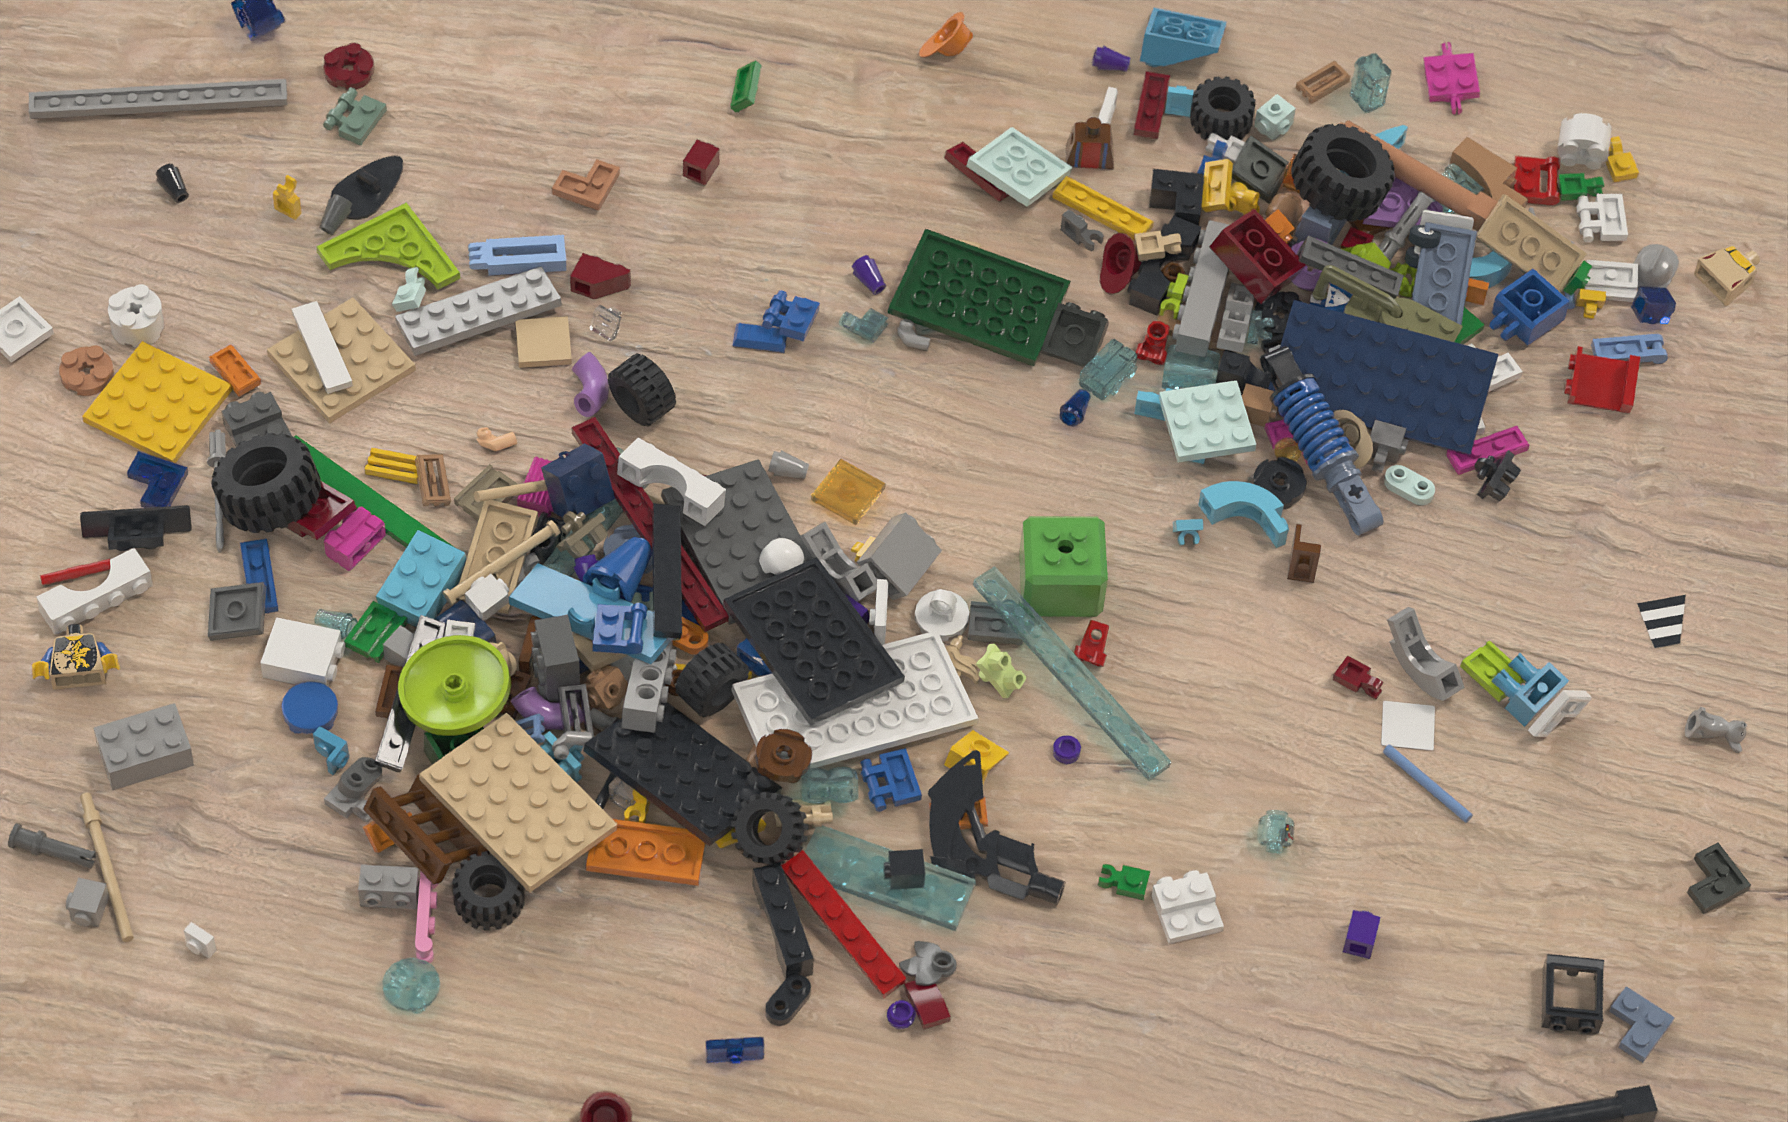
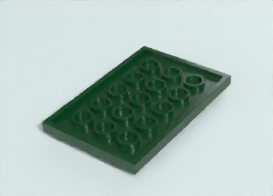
(978, 297)

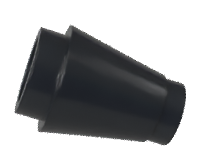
(172, 182)

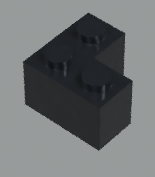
(1177, 192)

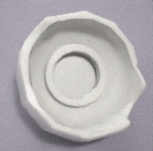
(781, 556)

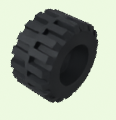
(1225, 95)
(641, 390)
(709, 679)
(747, 828)
(486, 910)

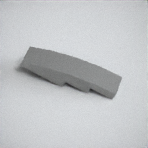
(1235, 318)

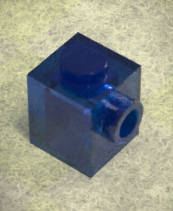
(1653, 305)

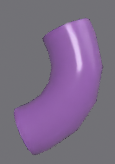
(594, 384)
(531, 703)

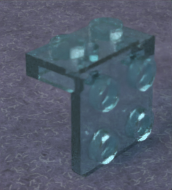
(1189, 370)

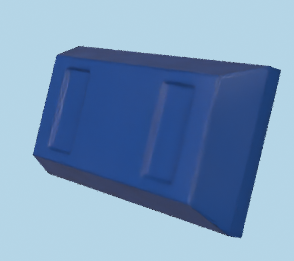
(759, 338)

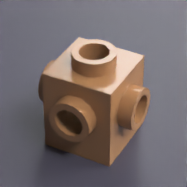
(606, 687)

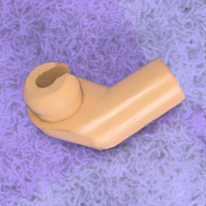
(493, 442)

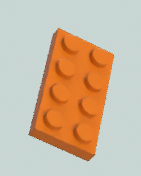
(649, 853)

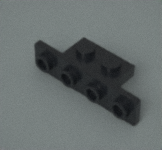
(135, 526)

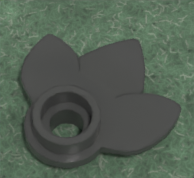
(929, 963)

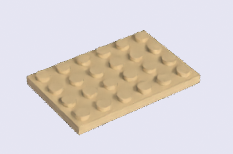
(518, 802)

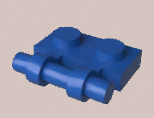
(798, 317)
(899, 776)

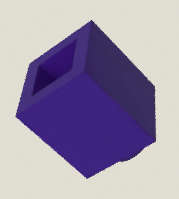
(1361, 934)

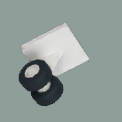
(1432, 238)

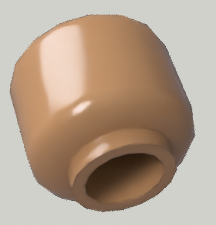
(1289, 206)

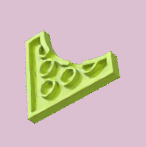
(392, 238)

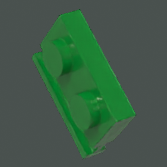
(373, 630)

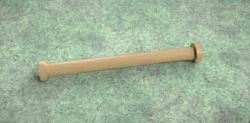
(503, 561)

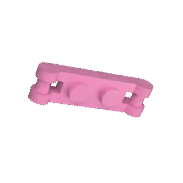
(425, 923)

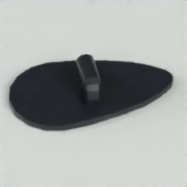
(370, 186)

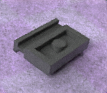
(989, 626)

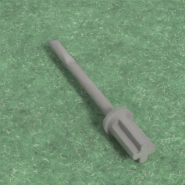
(217, 450)

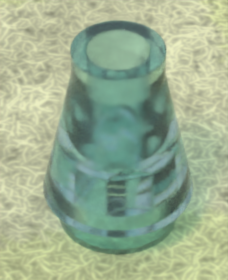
(336, 620)

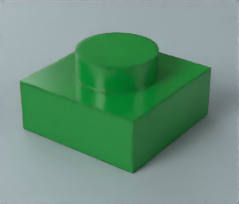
(1579, 278)

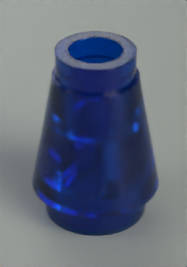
(1075, 408)

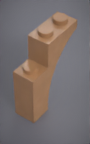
(1487, 170)

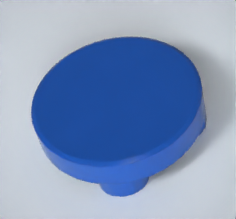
(309, 706)

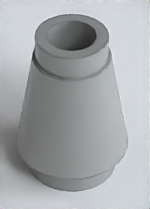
(787, 465)

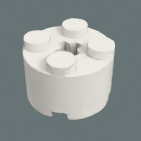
(1584, 141)
(135, 316)

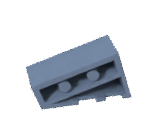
(1319, 226)

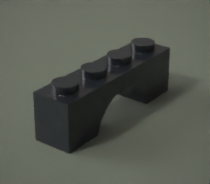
(1151, 286)
(788, 933)

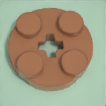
(81, 358)

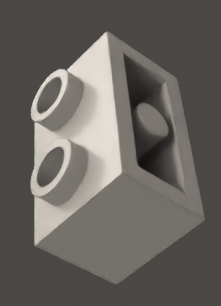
(388, 887)

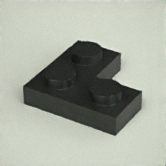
(1722, 882)

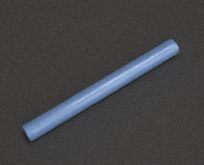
(1427, 783)

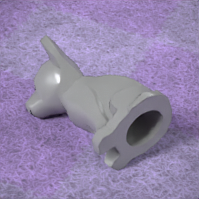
(1706, 725)

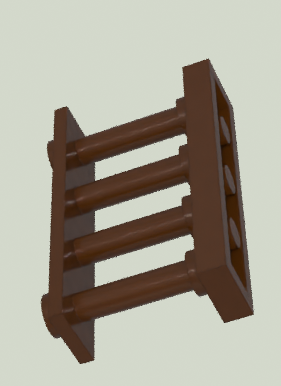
(412, 840)

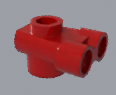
(1154, 348)
(1091, 649)

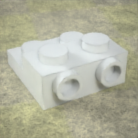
(1187, 907)

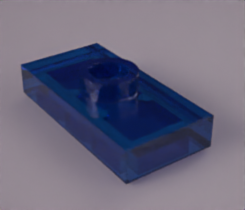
(734, 1050)

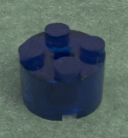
(258, 16)

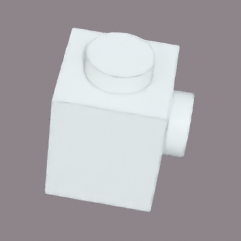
(487, 596)

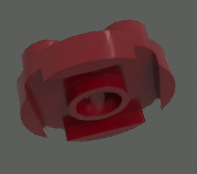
(348, 55)

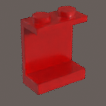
(1602, 381)

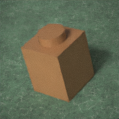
(1258, 405)

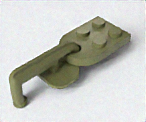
(1381, 307)

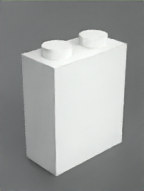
(301, 653)

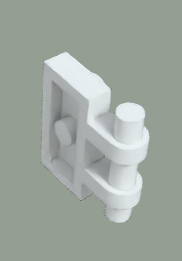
(1610, 214)

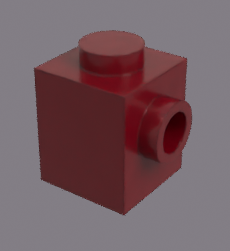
(701, 162)

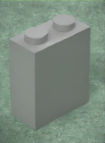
(900, 554)

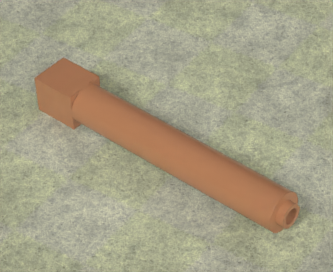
(1437, 185)

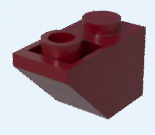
(598, 277)

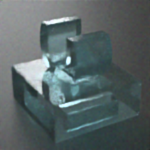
(1256, 327)

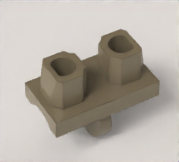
(591, 528)

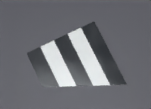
(1663, 619)

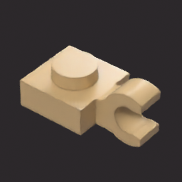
(1153, 245)

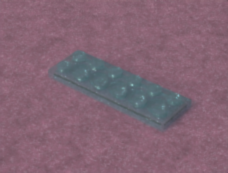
(858, 869)

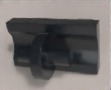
(1494, 472)

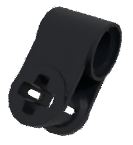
(550, 543)

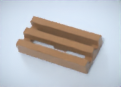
(1325, 85)
(435, 499)

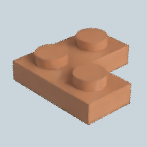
(588, 190)

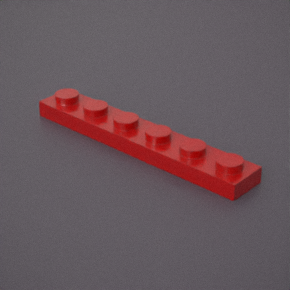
(843, 924)

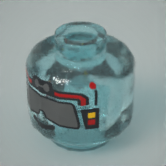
(1275, 831)

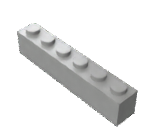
(1202, 297)

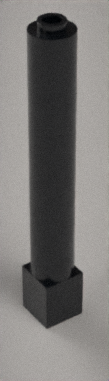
(1626, 1105)

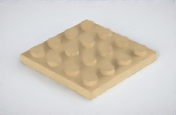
(367, 352)

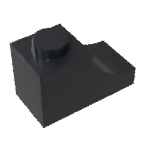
(1240, 368)

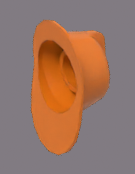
(949, 39)

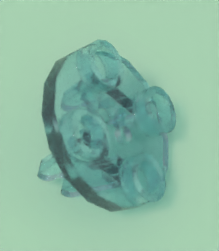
(421, 991)

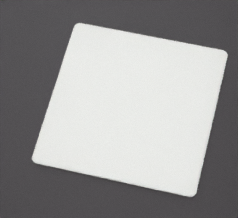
(1408, 725)

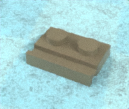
(485, 480)

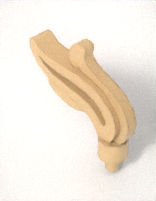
(963, 664)

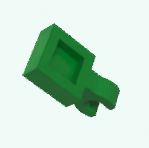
(1575, 185)

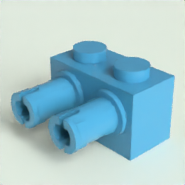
(1539, 690)

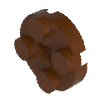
(780, 769)

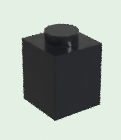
(905, 869)

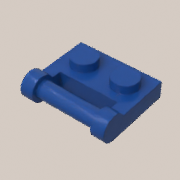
(610, 626)

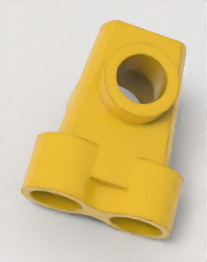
(1243, 199)

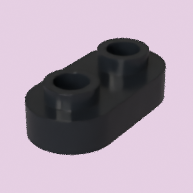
(789, 998)

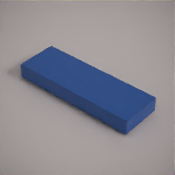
(259, 569)

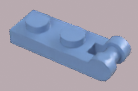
(1622, 347)

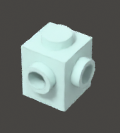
(1275, 117)

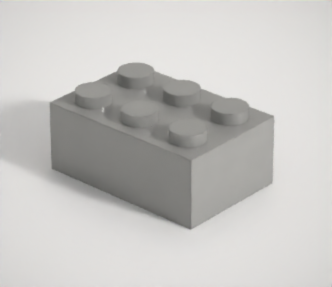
(143, 746)

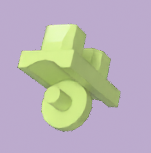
(997, 668)

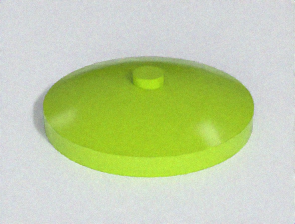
(454, 685)

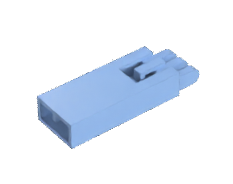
(526, 251)

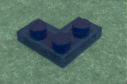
(162, 477)

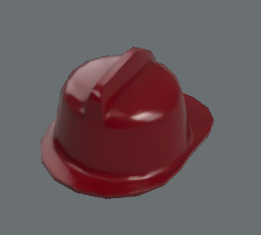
(1118, 263)

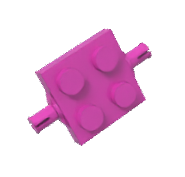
(1451, 77)

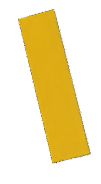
(1101, 208)

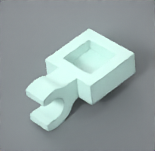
(411, 294)

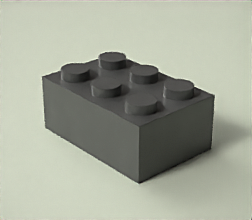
(554, 657)

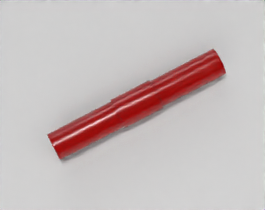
(75, 572)

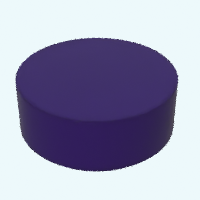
(1066, 749)

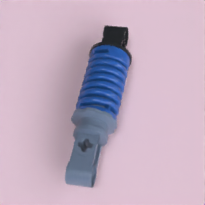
(1320, 438)

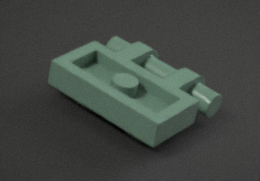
(362, 119)

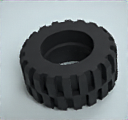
(1333, 192)
(266, 483)

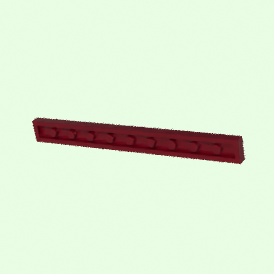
(638, 509)

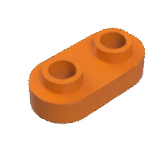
(690, 633)

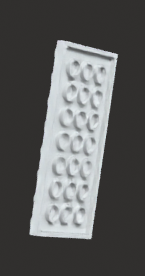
(921, 707)

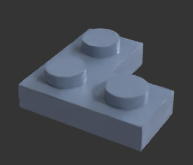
(1647, 1023)

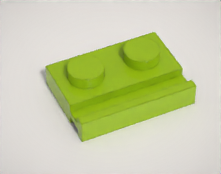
(1485, 665)

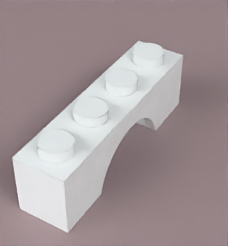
(646, 464)
(66, 607)

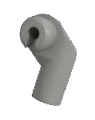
(567, 741)

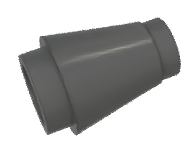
(335, 213)

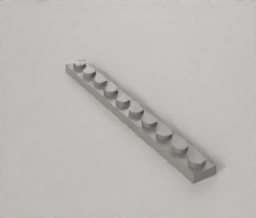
(157, 98)

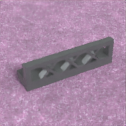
(1320, 254)

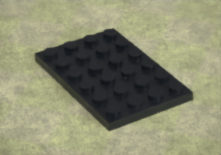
(813, 641)
(681, 772)

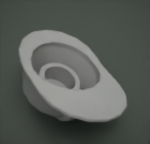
(1656, 266)

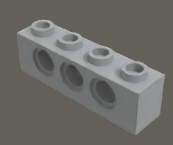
(647, 691)

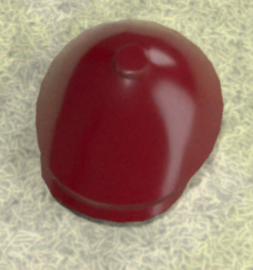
(605, 1107)

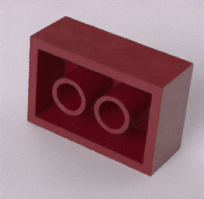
(1257, 256)

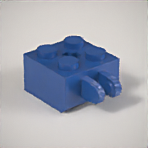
(1528, 308)

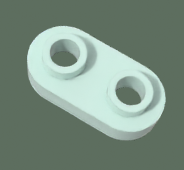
(1408, 484)

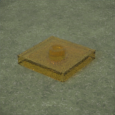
(848, 491)

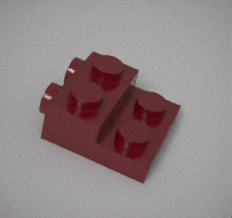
(325, 513)

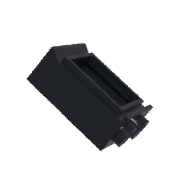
(1571, 1019)

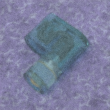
(868, 327)

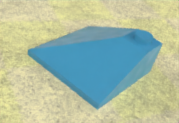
(1179, 37)

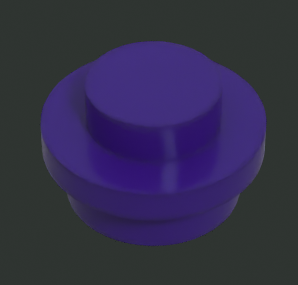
(901, 1014)

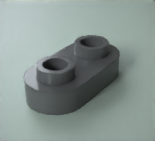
(359, 778)

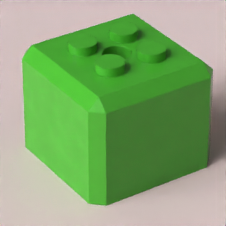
(1058, 581)

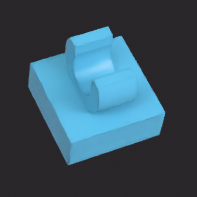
(1179, 101)
(1188, 527)

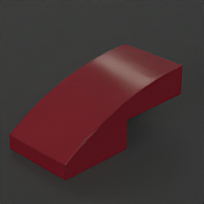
(928, 1004)

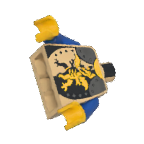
(75, 660)

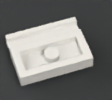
(1615, 278)

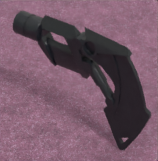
(953, 798)

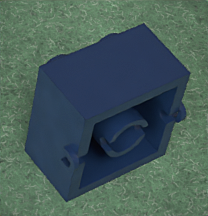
(578, 481)

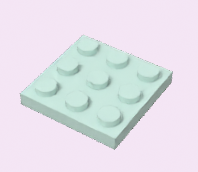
(1019, 166)
(1207, 421)

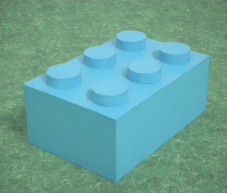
(421, 577)

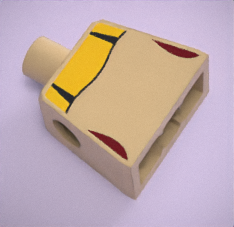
(1727, 272)

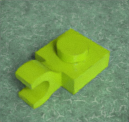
(1176, 294)

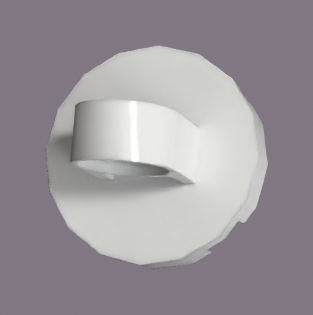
(942, 612)

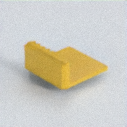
(990, 752)

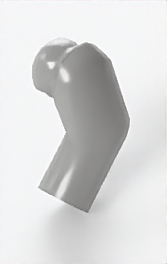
(909, 336)

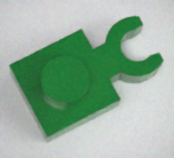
(1129, 881)

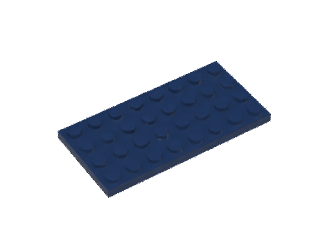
(1393, 375)

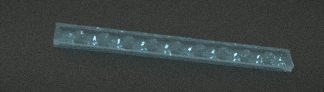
(1072, 673)

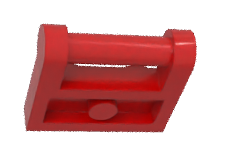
(1529, 179)

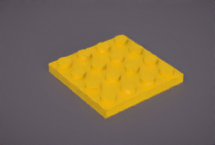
(157, 403)

